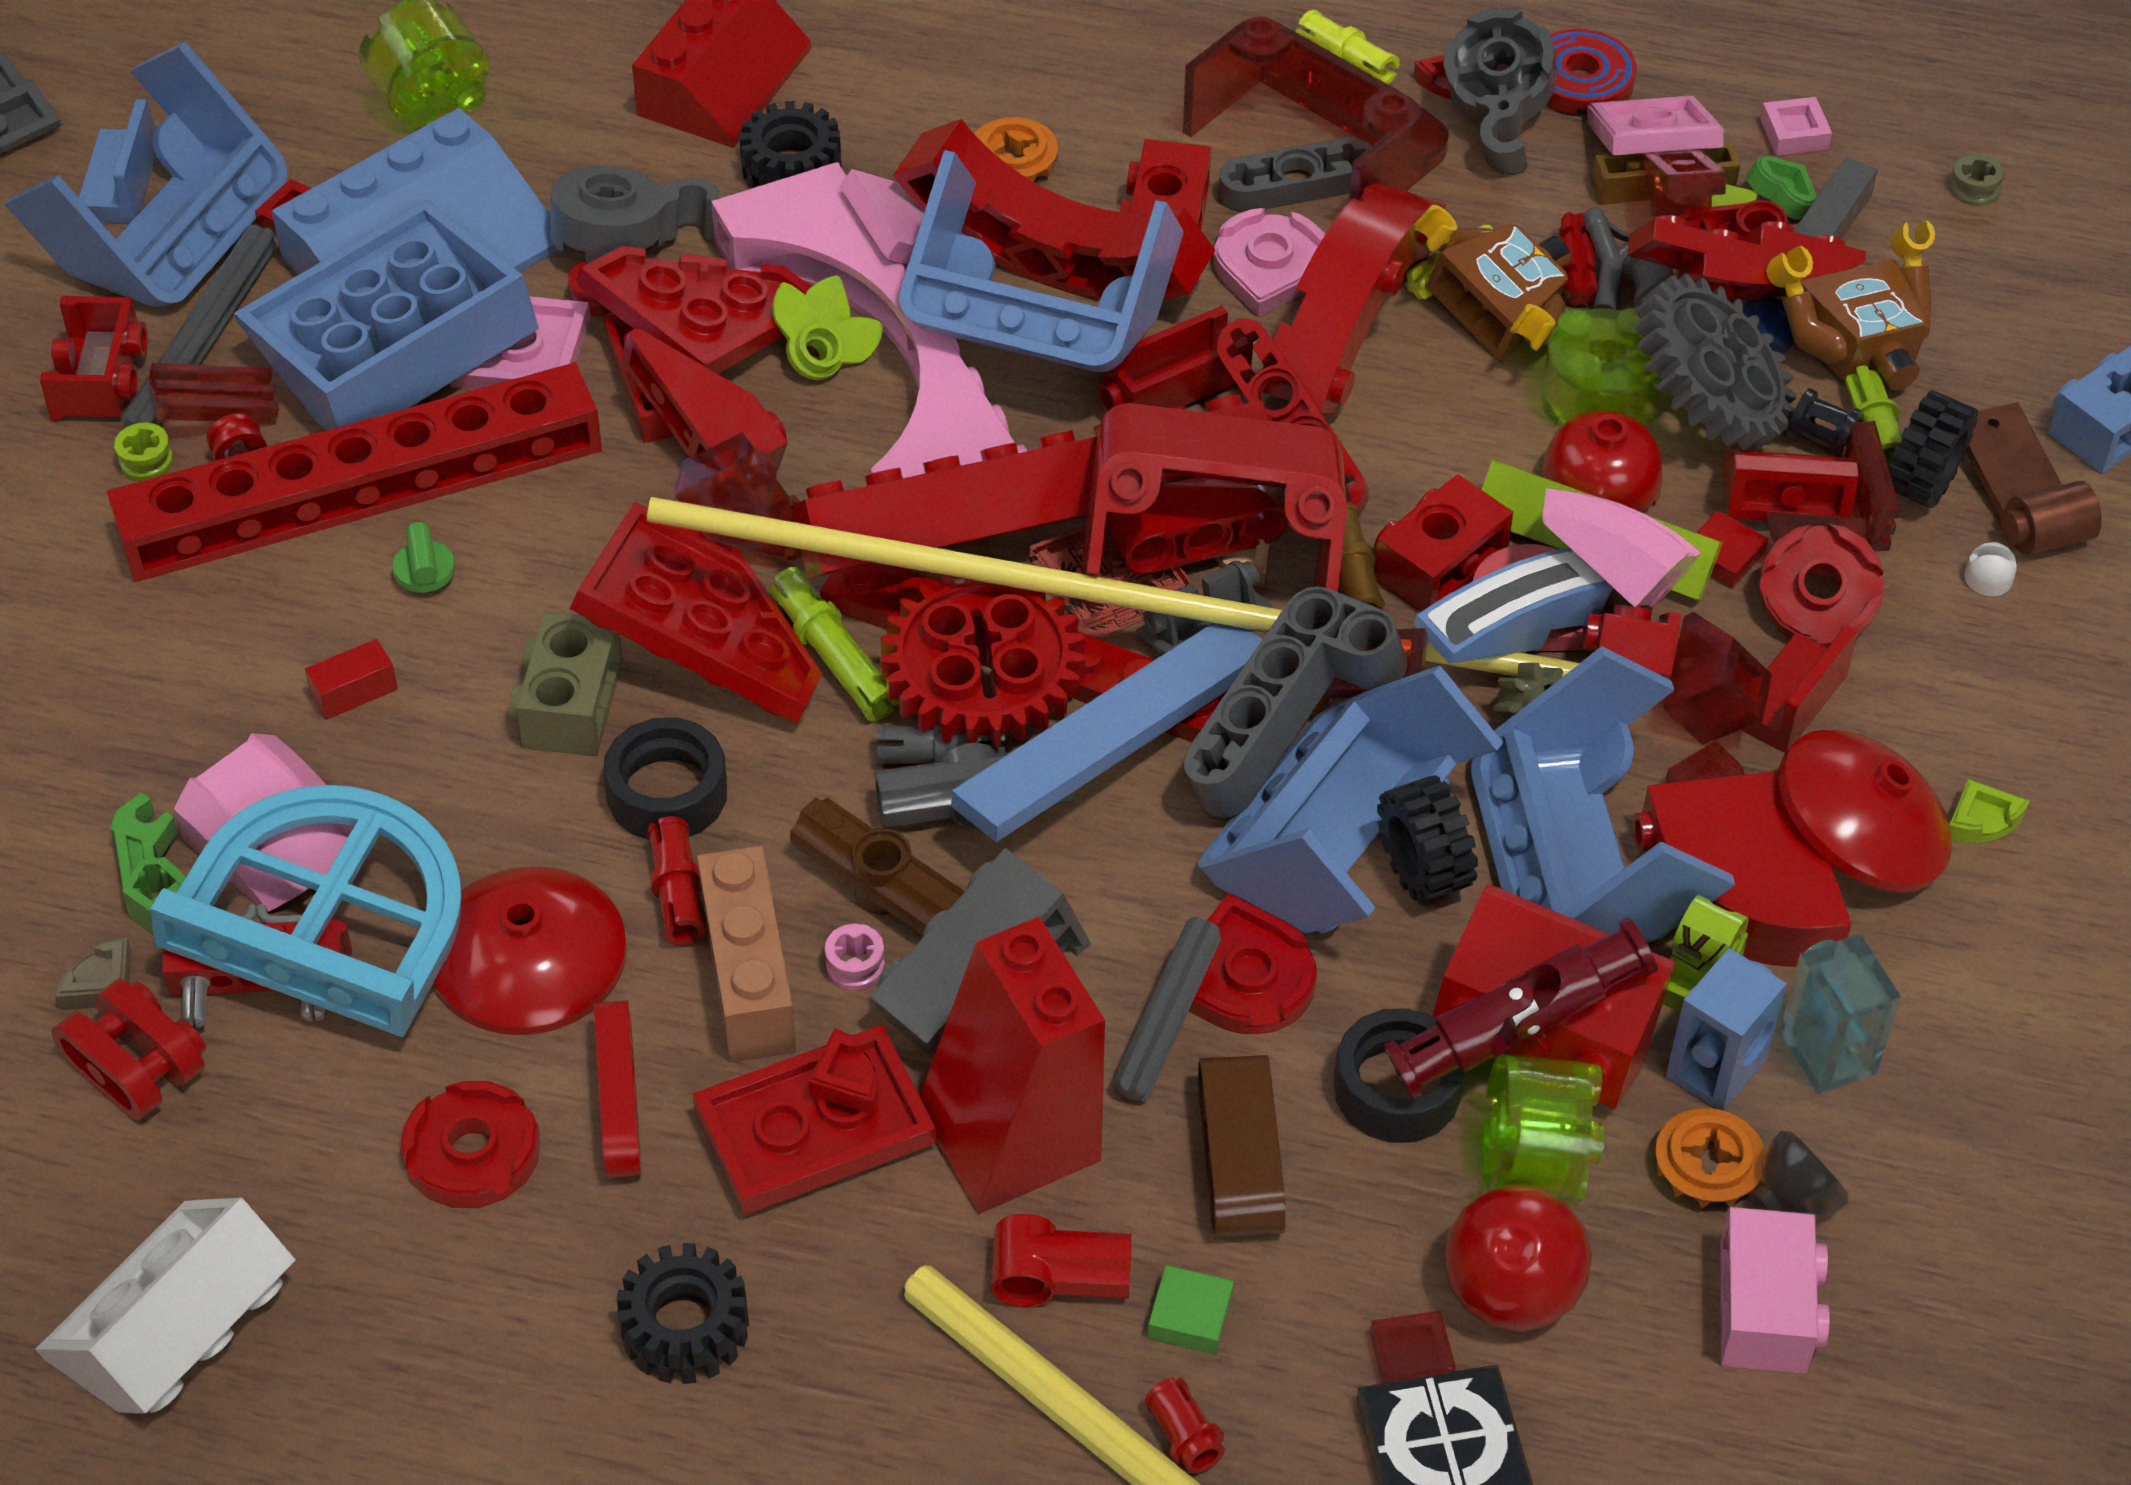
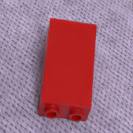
(1018, 1070)

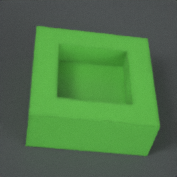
(1190, 1309)

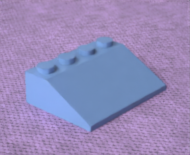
(443, 162)
(390, 318)

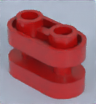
(138, 1021)

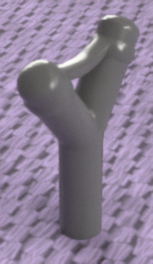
(1610, 257)

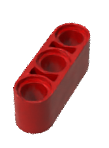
(1197, 523)

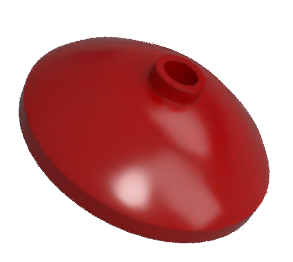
(1865, 810)
(535, 972)

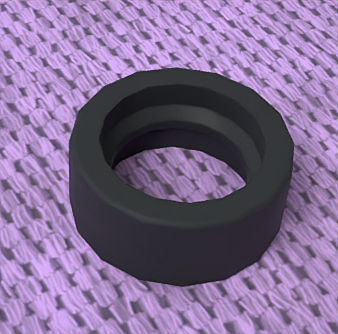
(660, 741)
(1384, 1116)

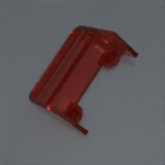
(1402, 133)

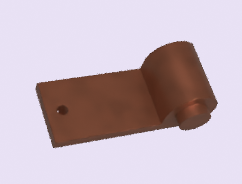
(2024, 488)

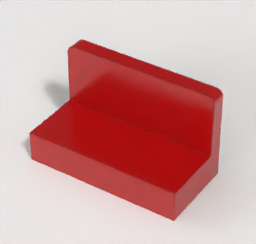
(1801, 684)

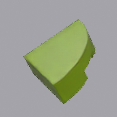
(1986, 814)

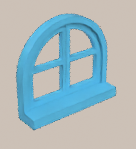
(294, 962)

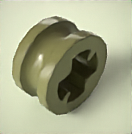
(1972, 191)

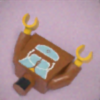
(1497, 280)
(1863, 313)

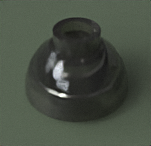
(1798, 1180)

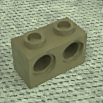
(566, 685)

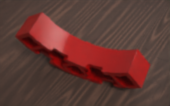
(1041, 231)
(1345, 287)

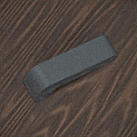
(1231, 759)

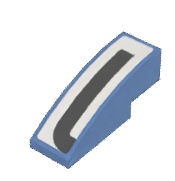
(1514, 607)

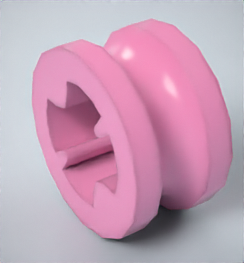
(854, 973)

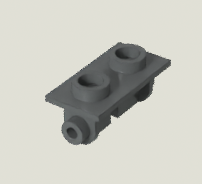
(1230, 583)

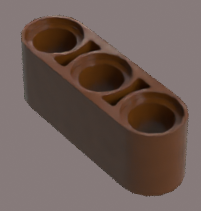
(1241, 1146)

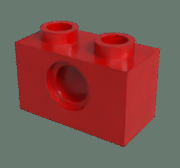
(1172, 175)
(1440, 542)

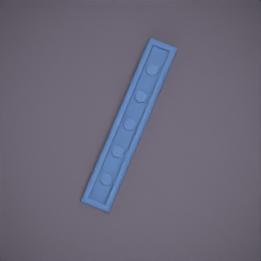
(1104, 731)

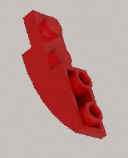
(1734, 260)

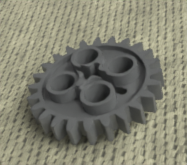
(1715, 362)

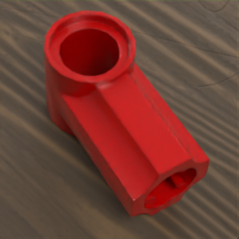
(1039, 1261)

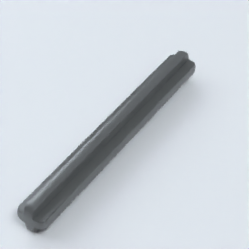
(209, 313)

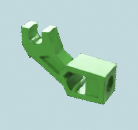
(140, 856)

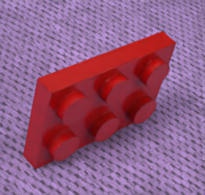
(787, 1142)

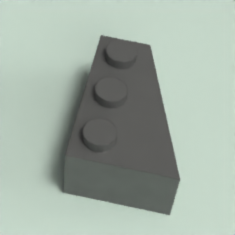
(1002, 893)

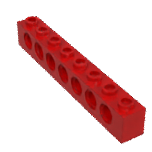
(354, 471)

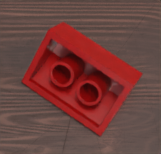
(717, 66)
(1516, 934)

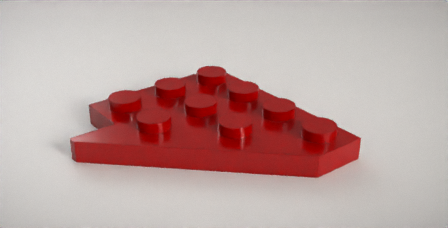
(700, 610)

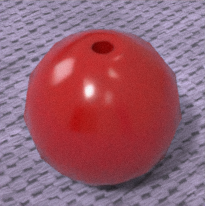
(1517, 1258)

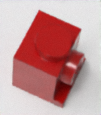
(1635, 636)

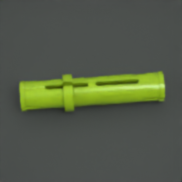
(822, 628)

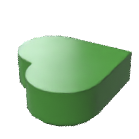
(1783, 184)

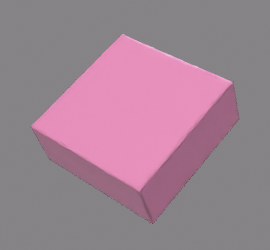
(1796, 126)

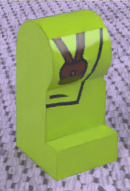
(1699, 943)

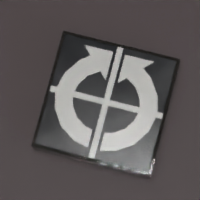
(1443, 1430)

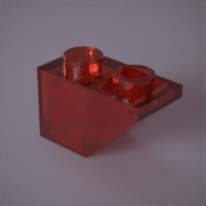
(741, 481)
(1715, 682)

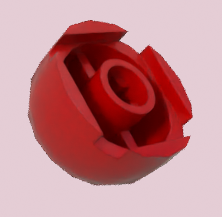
(1606, 458)

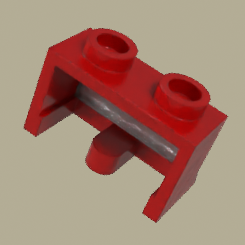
(96, 360)

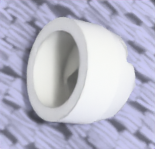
(1990, 569)

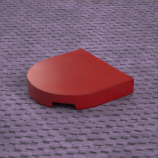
(1258, 974)

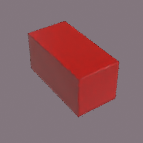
(351, 679)

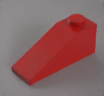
(697, 402)

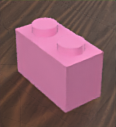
(1771, 1290)

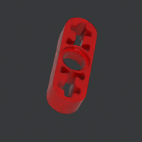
(617, 1089)

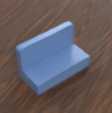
(121, 168)

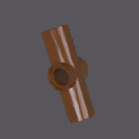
(873, 863)

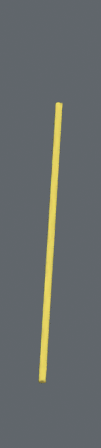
(1013, 574)

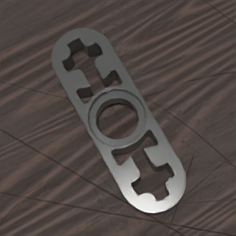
(1257, 169)

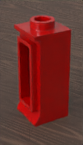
(1173, 365)

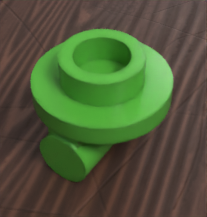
(423, 563)

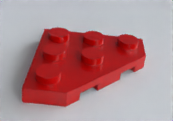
(693, 303)

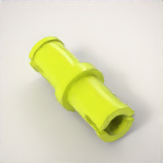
(1349, 45)

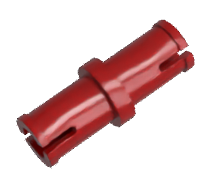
(676, 881)

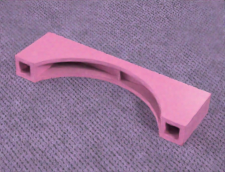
(817, 235)

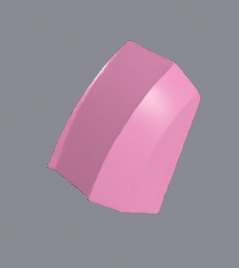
(1620, 544)
(240, 779)

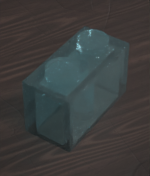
(1839, 1013)

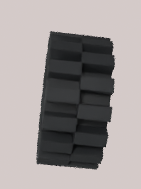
(786, 130)
(1932, 448)
(1427, 839)
(678, 1278)

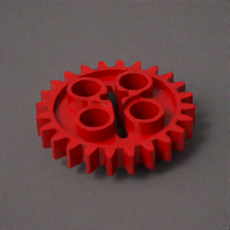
(937, 667)

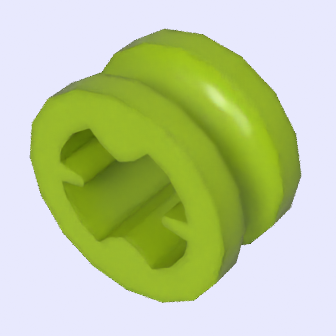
(142, 464)

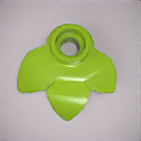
(823, 322)

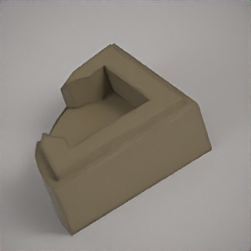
(93, 974)

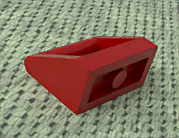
(1788, 484)

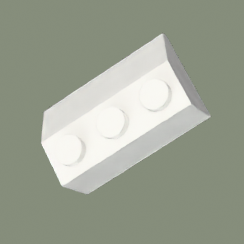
(169, 1305)

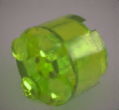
(425, 62)
(1598, 367)
(1541, 1125)

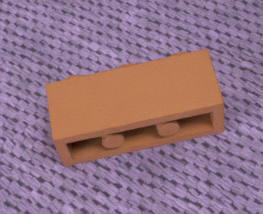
(746, 954)

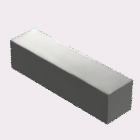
(1839, 200)

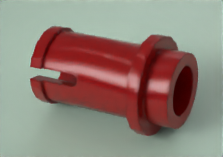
(1193, 1439)

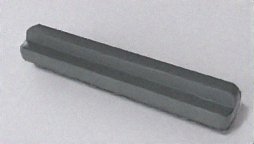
(1167, 1009)

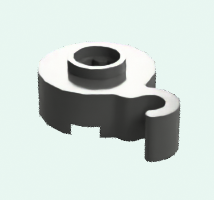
(1505, 97)
(619, 207)

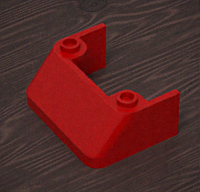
(1144, 441)

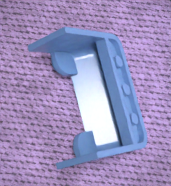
(219, 178)
(953, 291)
(1323, 796)
(1550, 811)

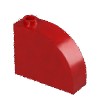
(1748, 833)

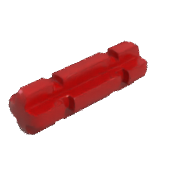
(1582, 279)

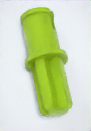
(1870, 396)

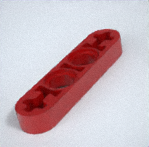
(1301, 407)

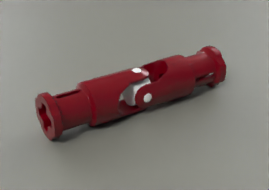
(1499, 1018)

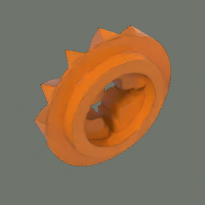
(1023, 138)
(1737, 1150)

